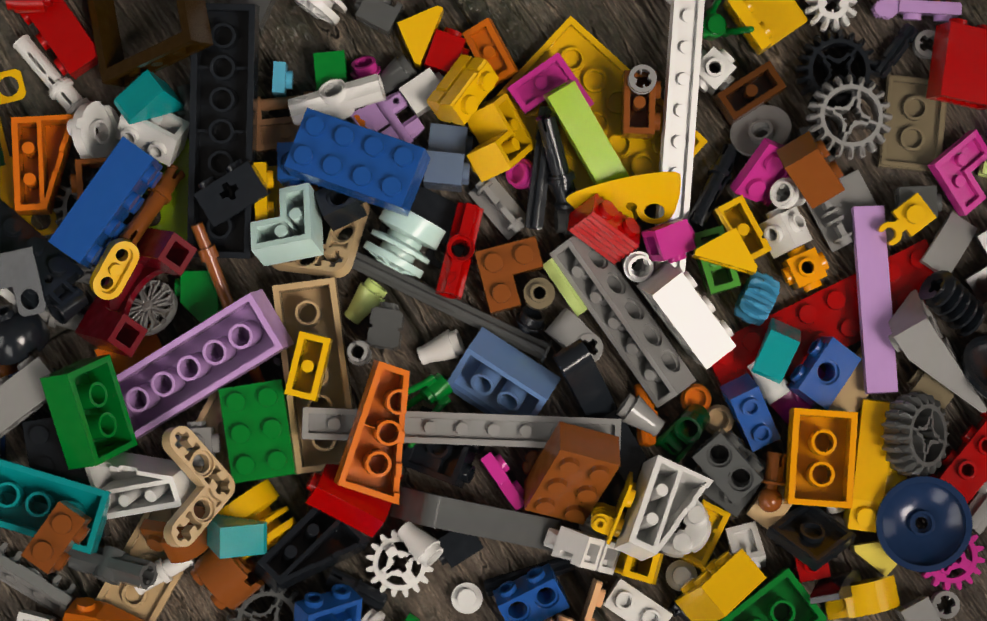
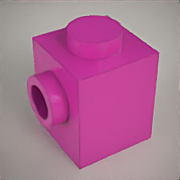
(669, 240)

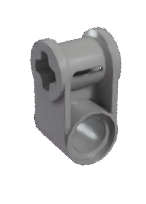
(569, 328)

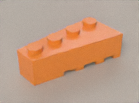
(376, 439)

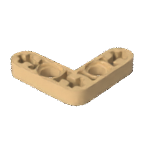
(333, 250)
(205, 488)

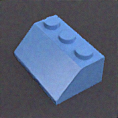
(501, 378)

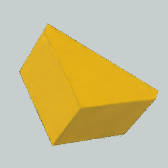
(419, 32)
(727, 252)

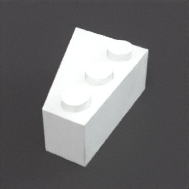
(140, 484)
(661, 501)

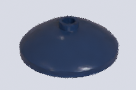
(946, 527)

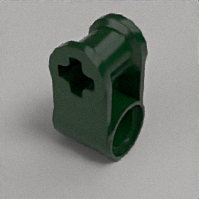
(680, 434)

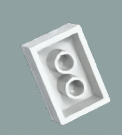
(687, 315)

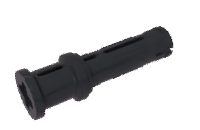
(560, 175)

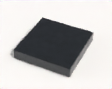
(811, 535)

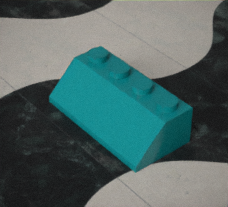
(31, 495)

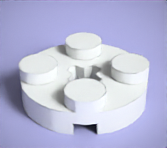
(83, 130)
(693, 536)

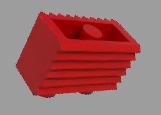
(604, 229)

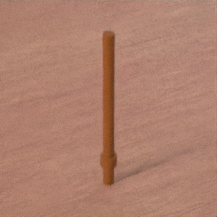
(208, 254)

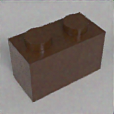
(749, 93)

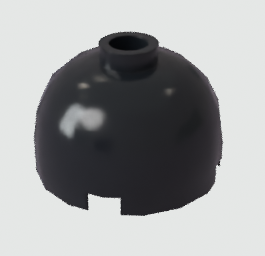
(20, 335)

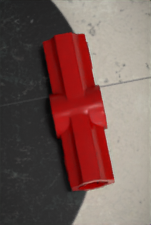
(454, 268)

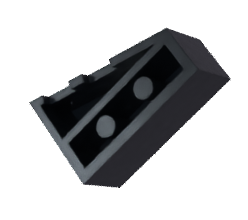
(308, 549)

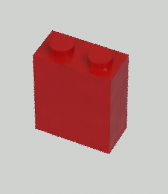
(959, 65)

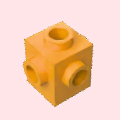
(793, 270)

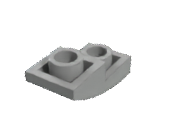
(949, 244)

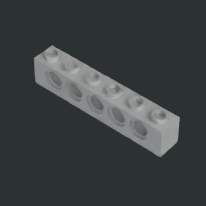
(624, 320)

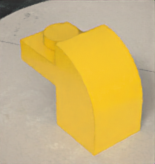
(644, 571)
(867, 598)

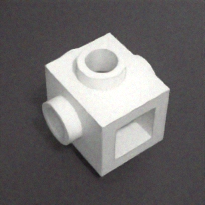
(713, 81)
(785, 231)

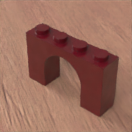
(108, 321)

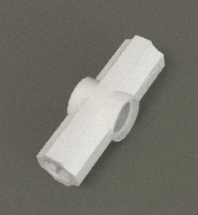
(339, 98)

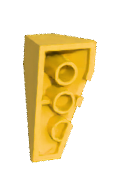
(872, 472)

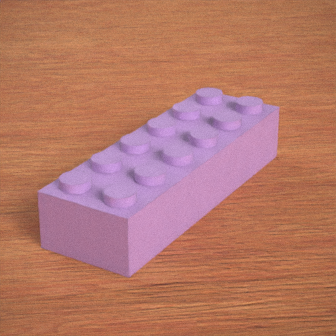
(202, 361)

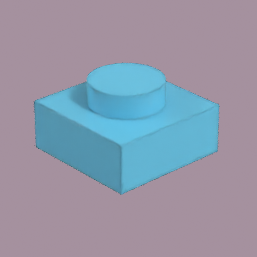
(281, 79)

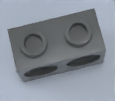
(721, 469)

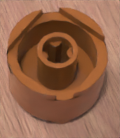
(227, 579)

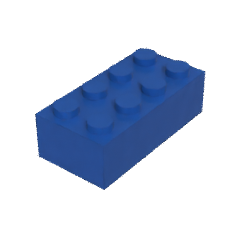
(357, 162)
(107, 203)

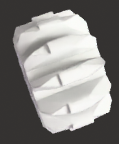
(840, 16)

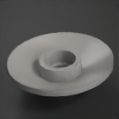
(761, 123)

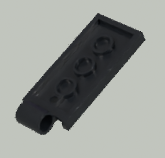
(61, 297)

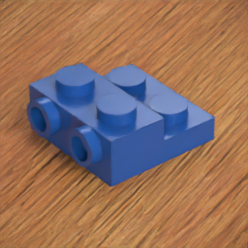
(336, 605)

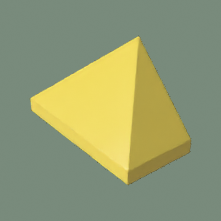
(874, 555)

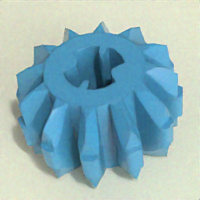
(757, 298)

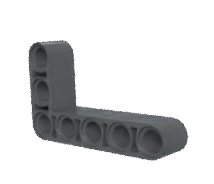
(473, 518)

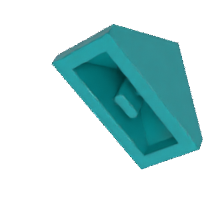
(147, 99)
(776, 350)
(236, 536)

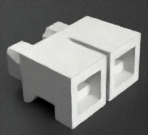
(582, 549)

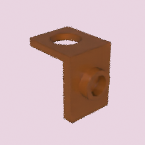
(78, 180)

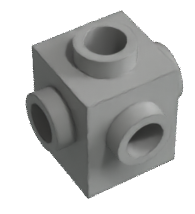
(206, 436)

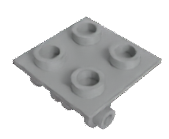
(835, 215)

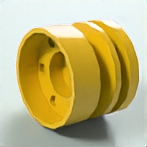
(256, 506)

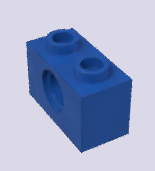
(839, 366)

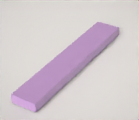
(874, 300)

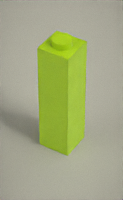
(585, 133)

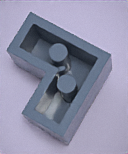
(447, 152)

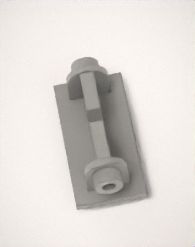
(499, 207)

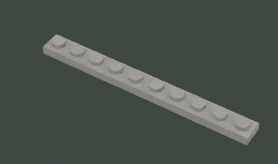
(456, 427)

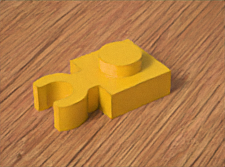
(910, 217)

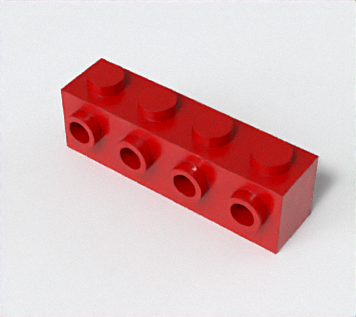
(968, 464)

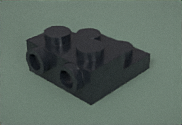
(443, 461)

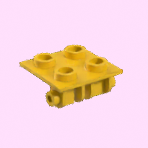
(609, 519)

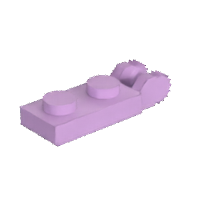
(914, 9)

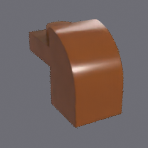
(153, 534)

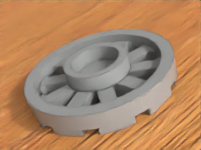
(152, 306)

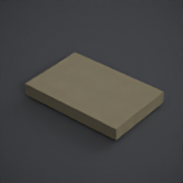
(915, 127)

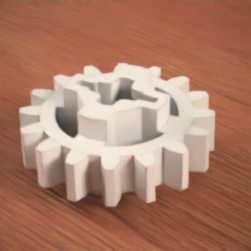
(407, 575)

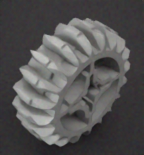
(862, 120)

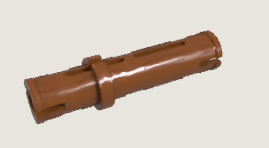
(157, 198)

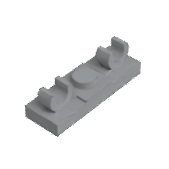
(33, 585)

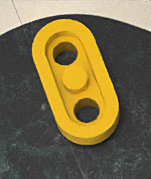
(115, 268)

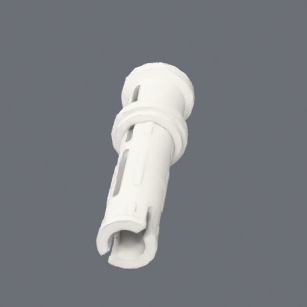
(59, 87)

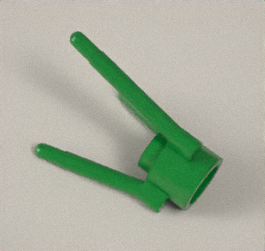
(716, 26)
(434, 390)

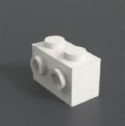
(159, 136)

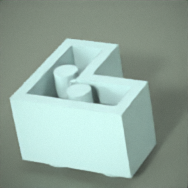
(294, 233)

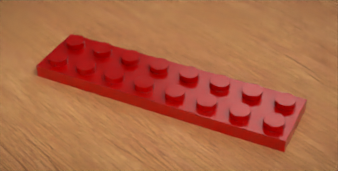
(824, 313)

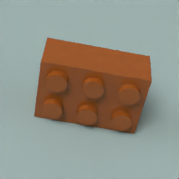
(571, 473)

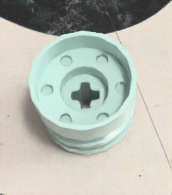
(404, 241)

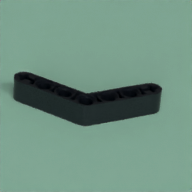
(596, 401)

